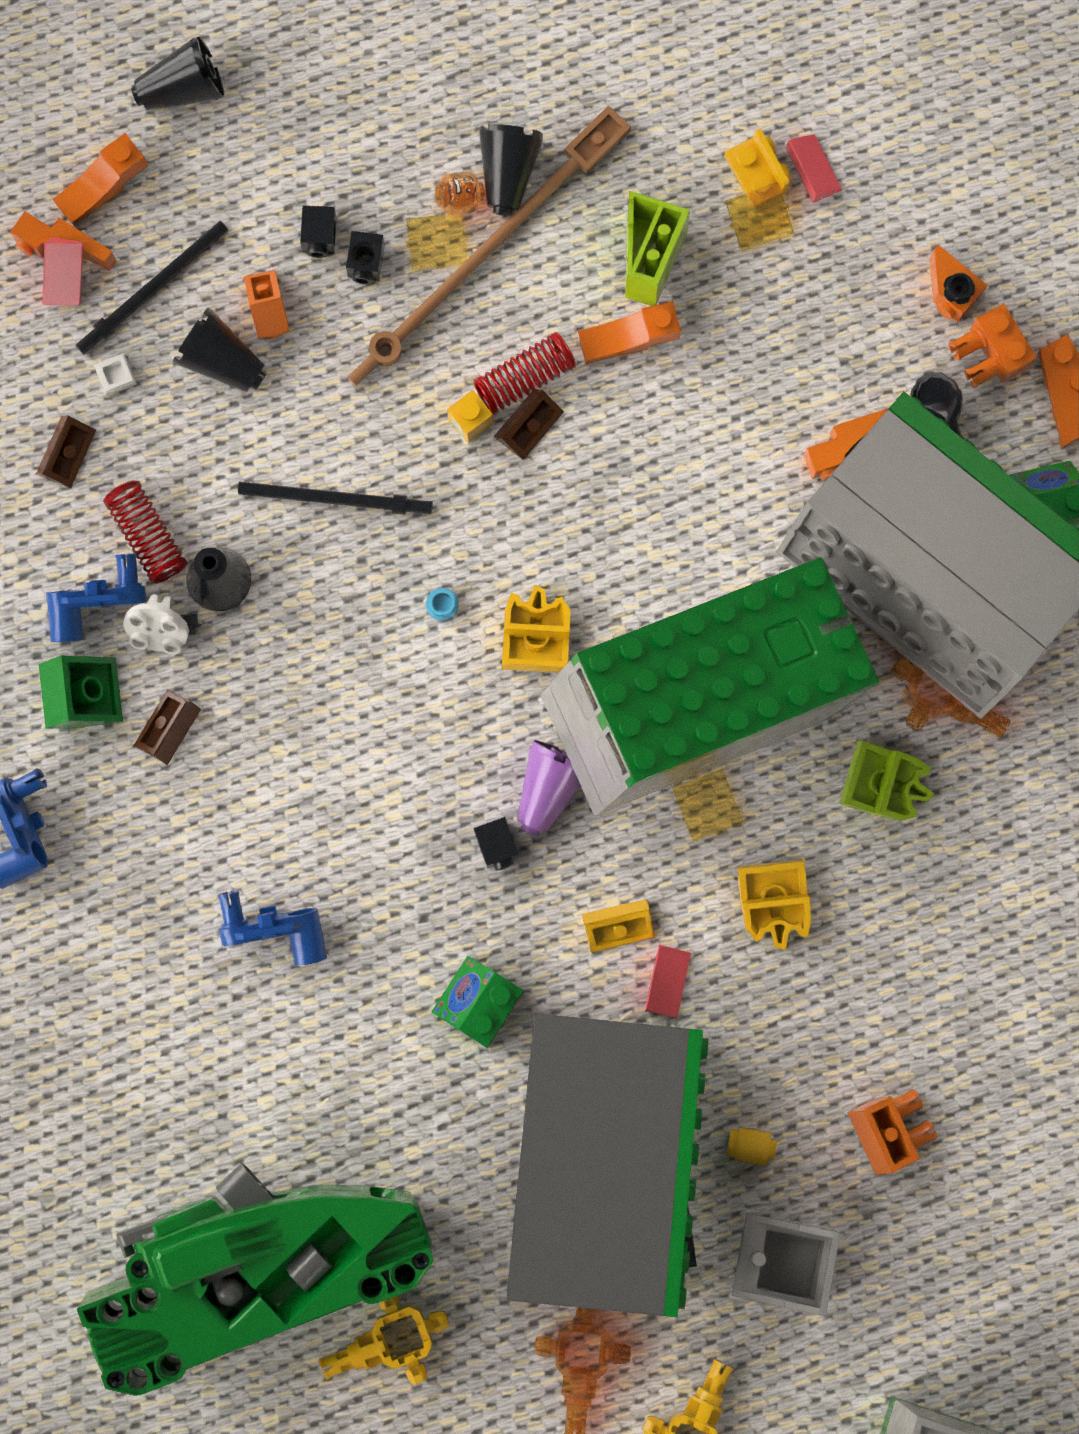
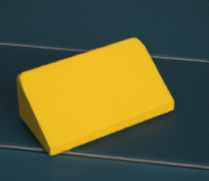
(618, 925)

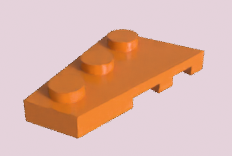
(1061, 377)

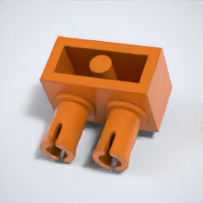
(1002, 344)
(885, 1135)

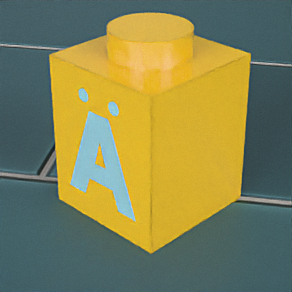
(470, 416)

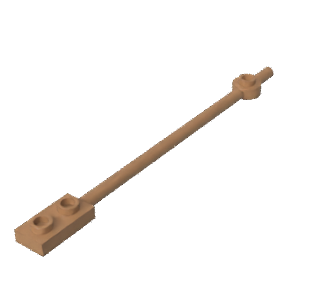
(583, 152)

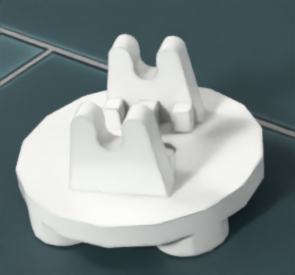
(156, 627)

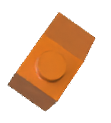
(945, 265)
(266, 304)

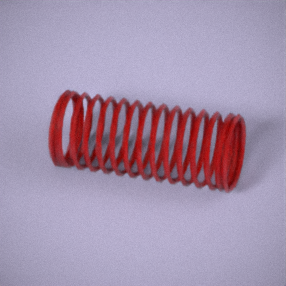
(559, 345)
(156, 575)

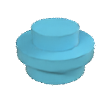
(442, 604)

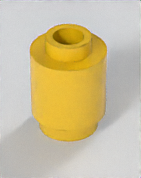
(751, 1146)

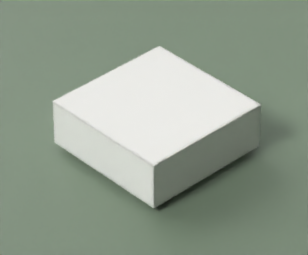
(115, 374)

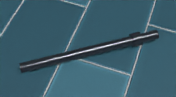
(105, 327)
(398, 503)

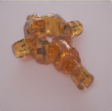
(923, 708)
(581, 1382)

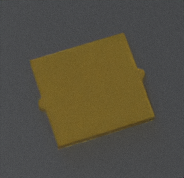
(759, 216)
(436, 241)
(707, 805)

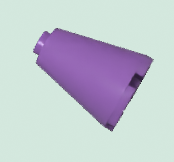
(546, 787)

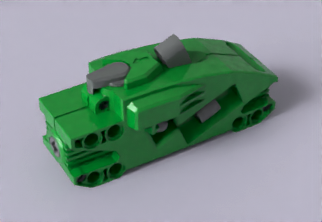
(294, 1247)

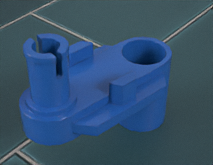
(66, 606)
(27, 851)
(301, 926)

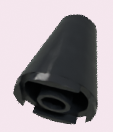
(180, 79)
(507, 164)
(220, 354)
(218, 579)

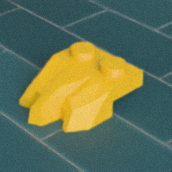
(536, 633)
(775, 900)

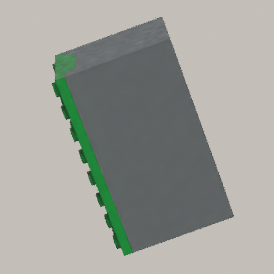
(607, 1166)

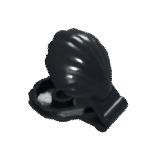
(940, 397)

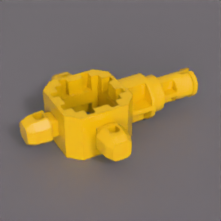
(372, 1348)
(702, 1408)

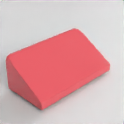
(813, 167)
(62, 272)
(667, 981)

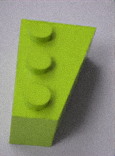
(652, 245)

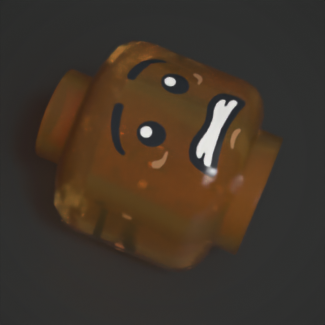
(459, 193)

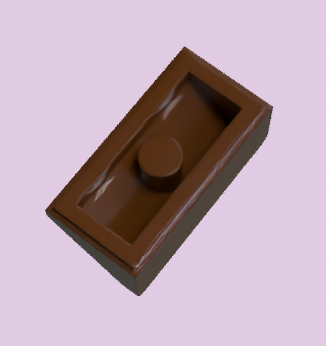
(529, 423)
(66, 451)
(167, 726)

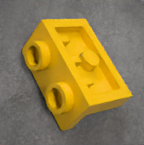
(757, 164)

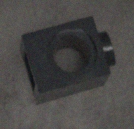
(318, 230)
(365, 244)
(496, 844)

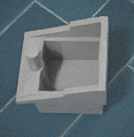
(786, 1264)

